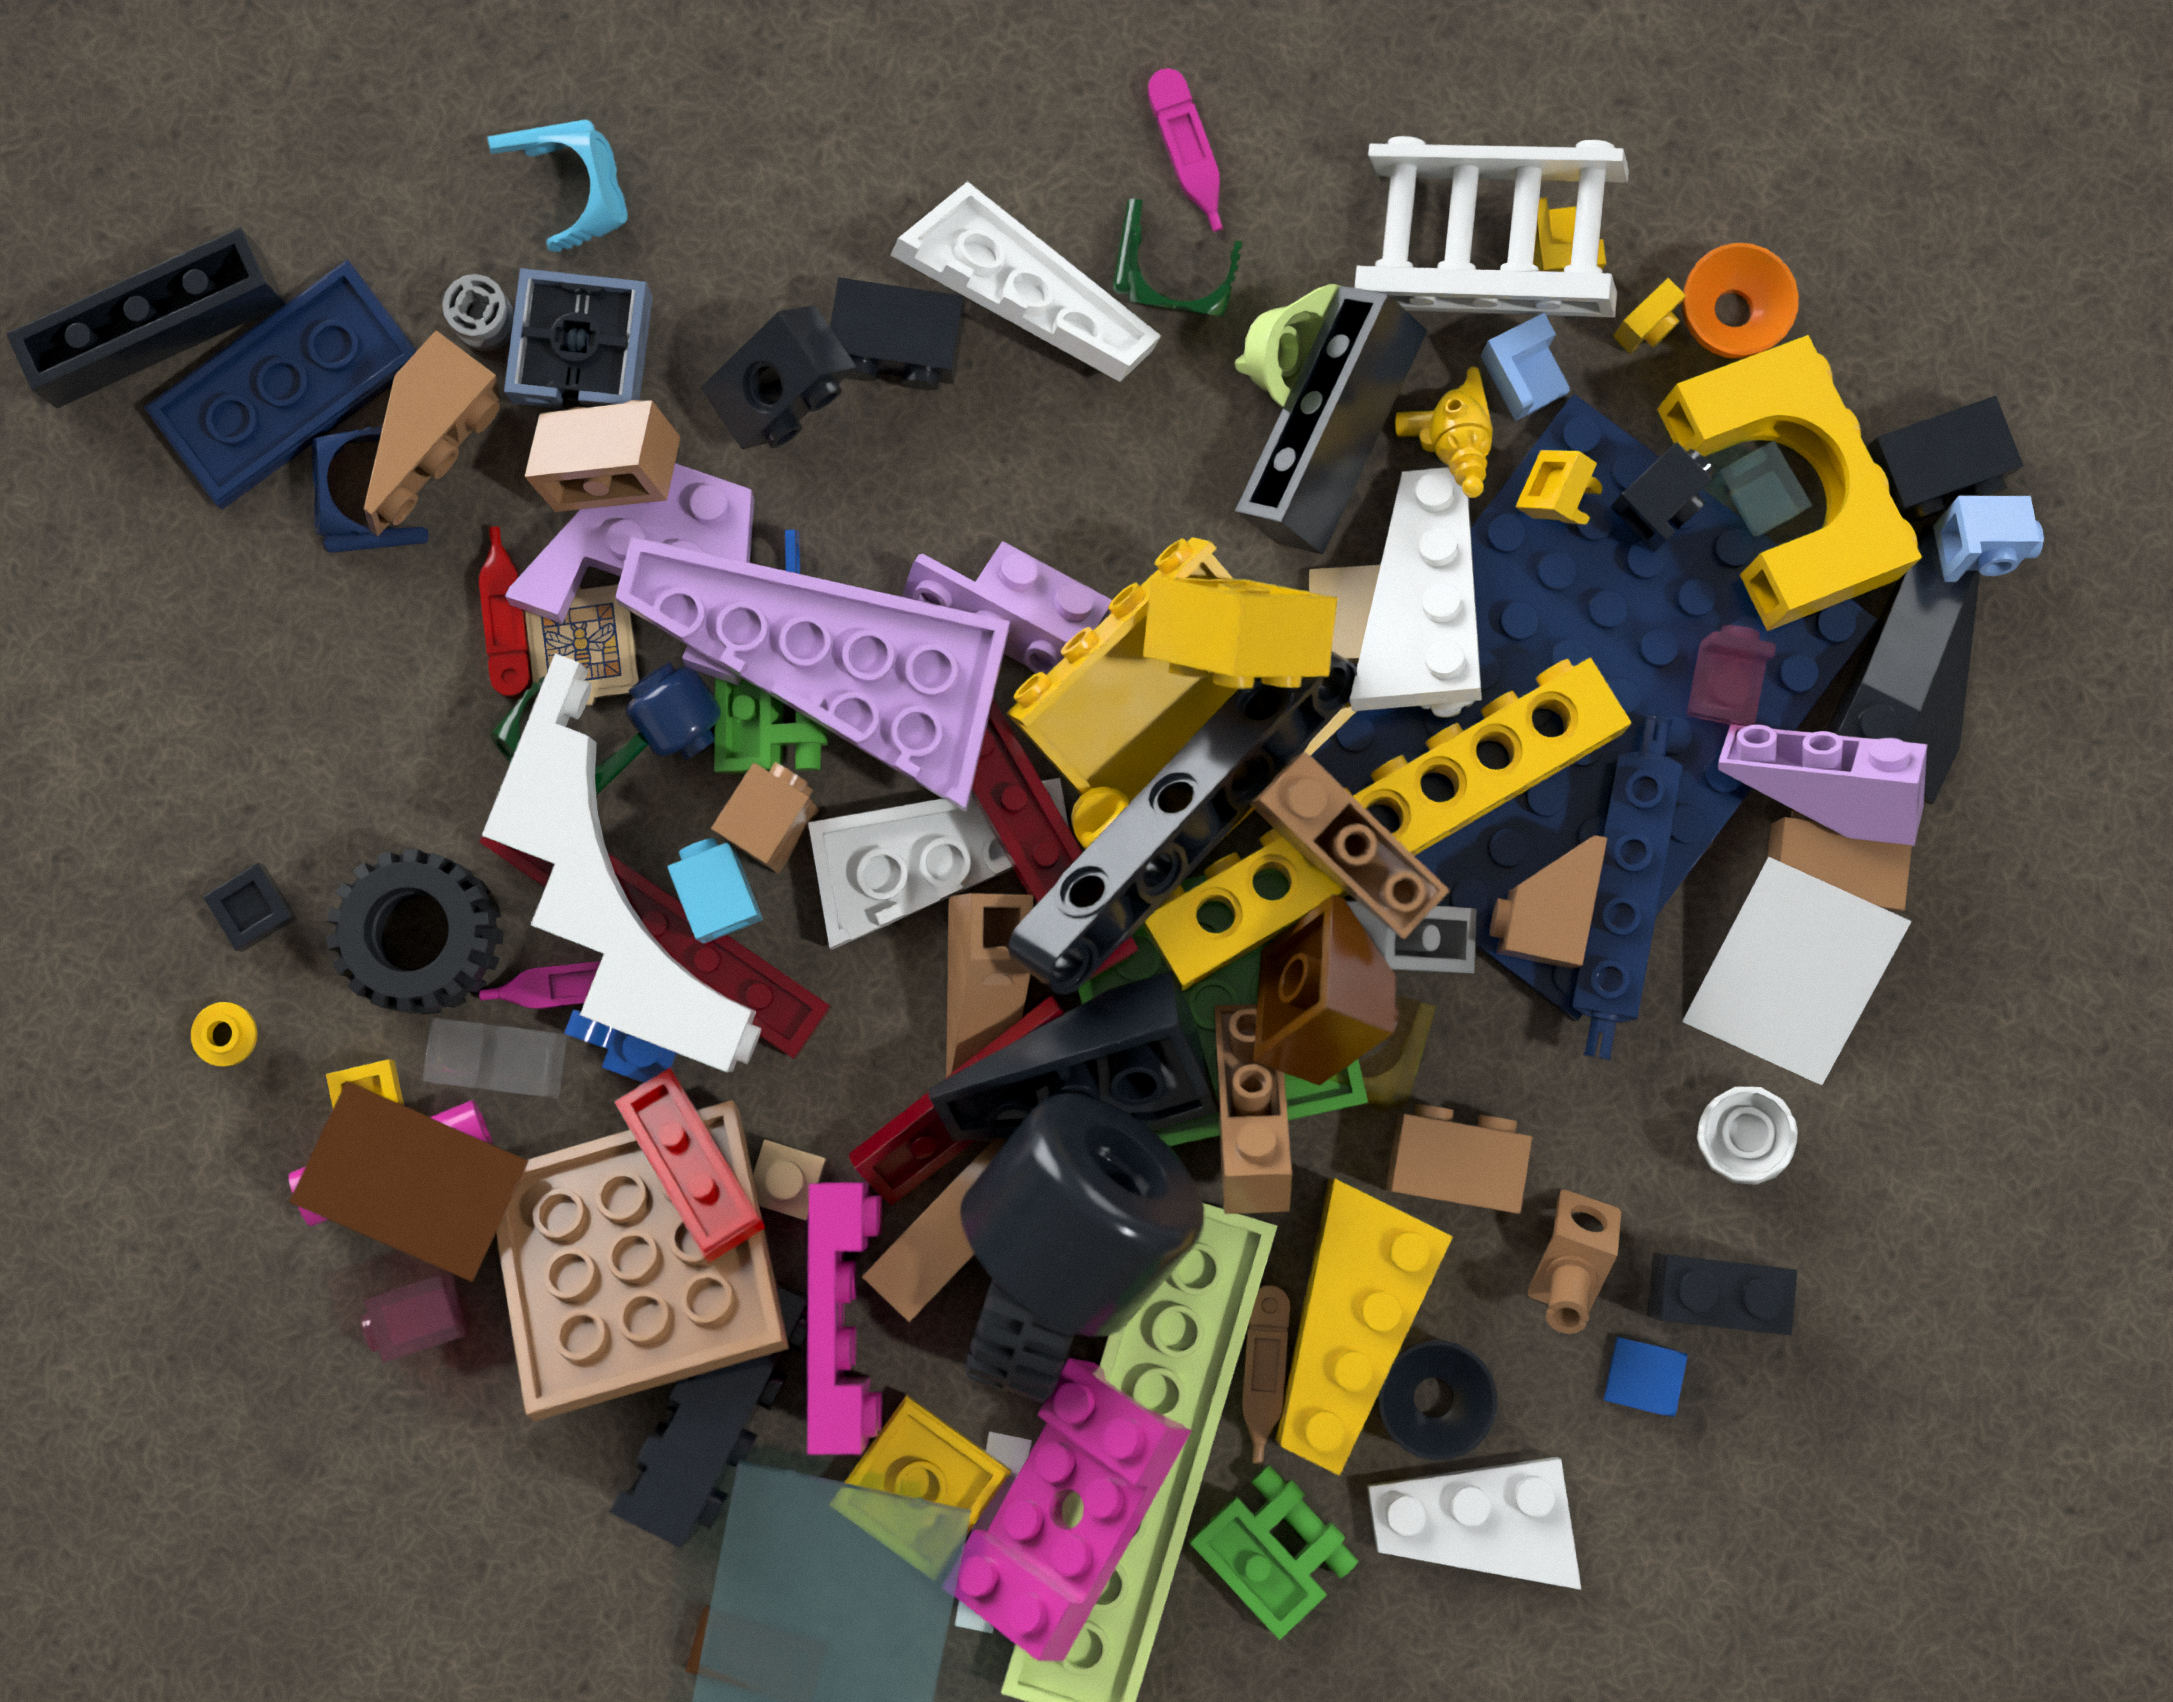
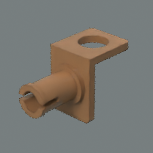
(1575, 1262)

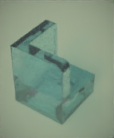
(1762, 489)

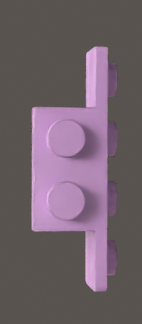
(1036, 599)

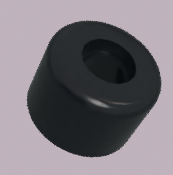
(1082, 1214)

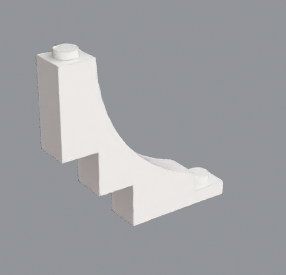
(553, 814)

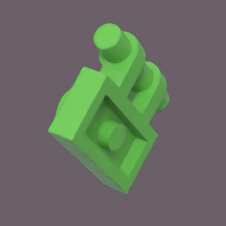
(754, 731)
(1259, 1566)

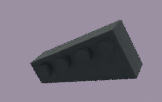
(705, 1436)

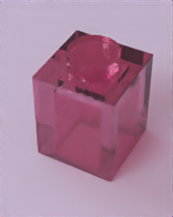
(414, 1318)

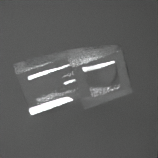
(494, 1057)

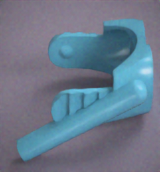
(605, 203)

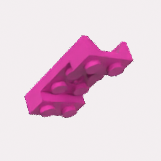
(839, 1406)
(1030, 1568)

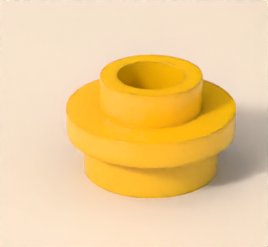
(243, 1034)

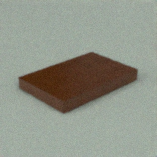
(408, 1181)

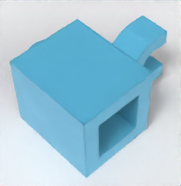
(714, 890)

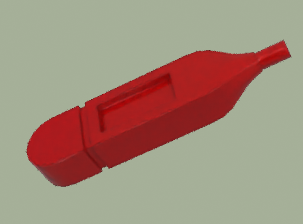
(503, 624)

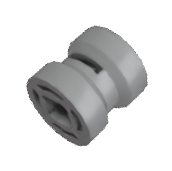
(486, 325)

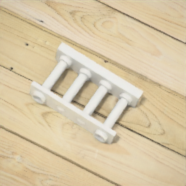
(1518, 283)

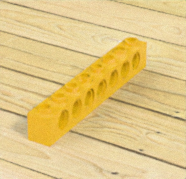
(1589, 719)

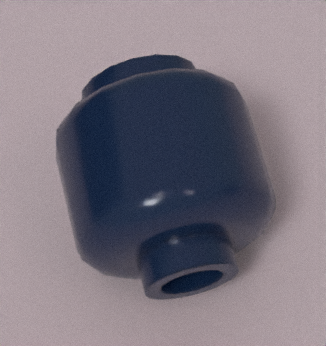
(673, 711)

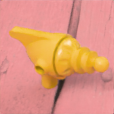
(1456, 432)

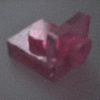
(1729, 676)

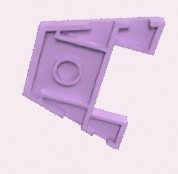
(698, 516)

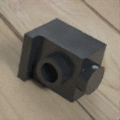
(1665, 494)

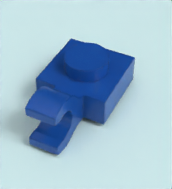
(625, 1052)

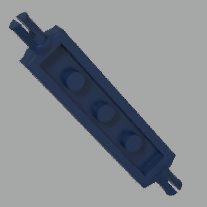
(1628, 887)

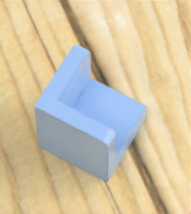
(1525, 367)

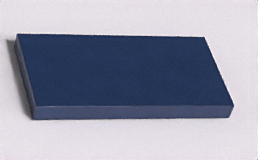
(282, 384)

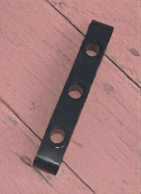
(1173, 825)

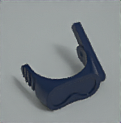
(338, 531)

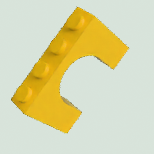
(1793, 401)

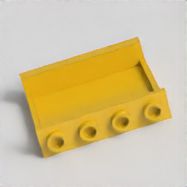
(1121, 715)

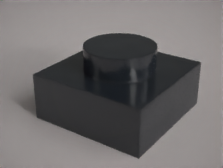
(249, 907)

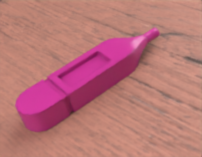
(1186, 141)
(547, 986)

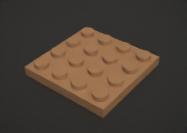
(612, 1283)

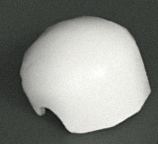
(1747, 1135)

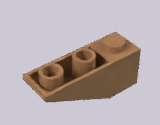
(429, 413)
(1349, 844)
(983, 981)
(1250, 1119)

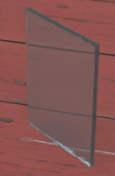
(829, 1592)

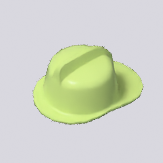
(1282, 340)

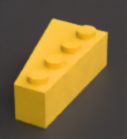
(1356, 1311)

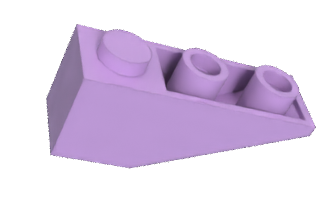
(1839, 781)

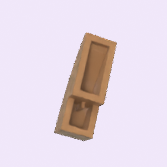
(930, 1248)

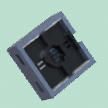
(577, 340)

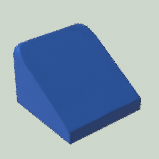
(1645, 1376)

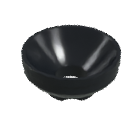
(1465, 1420)

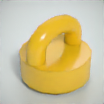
(1095, 812)

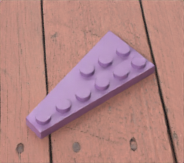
(863, 663)

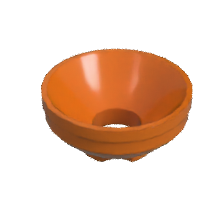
(1756, 277)

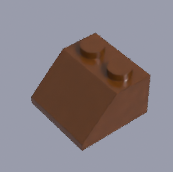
(1322, 995)

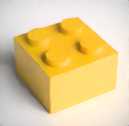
(1239, 630)

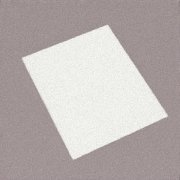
(1796, 971)

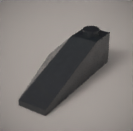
(1916, 666)
(1121, 1047)

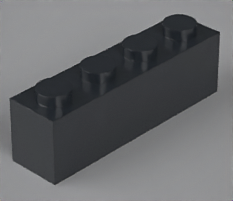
(146, 318)
(1331, 419)

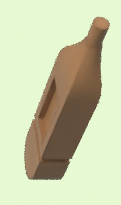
(1265, 1366)

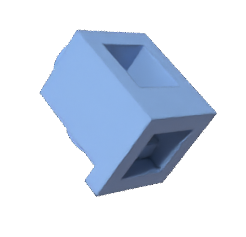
(1987, 535)

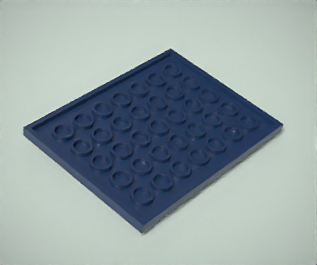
(1640, 616)

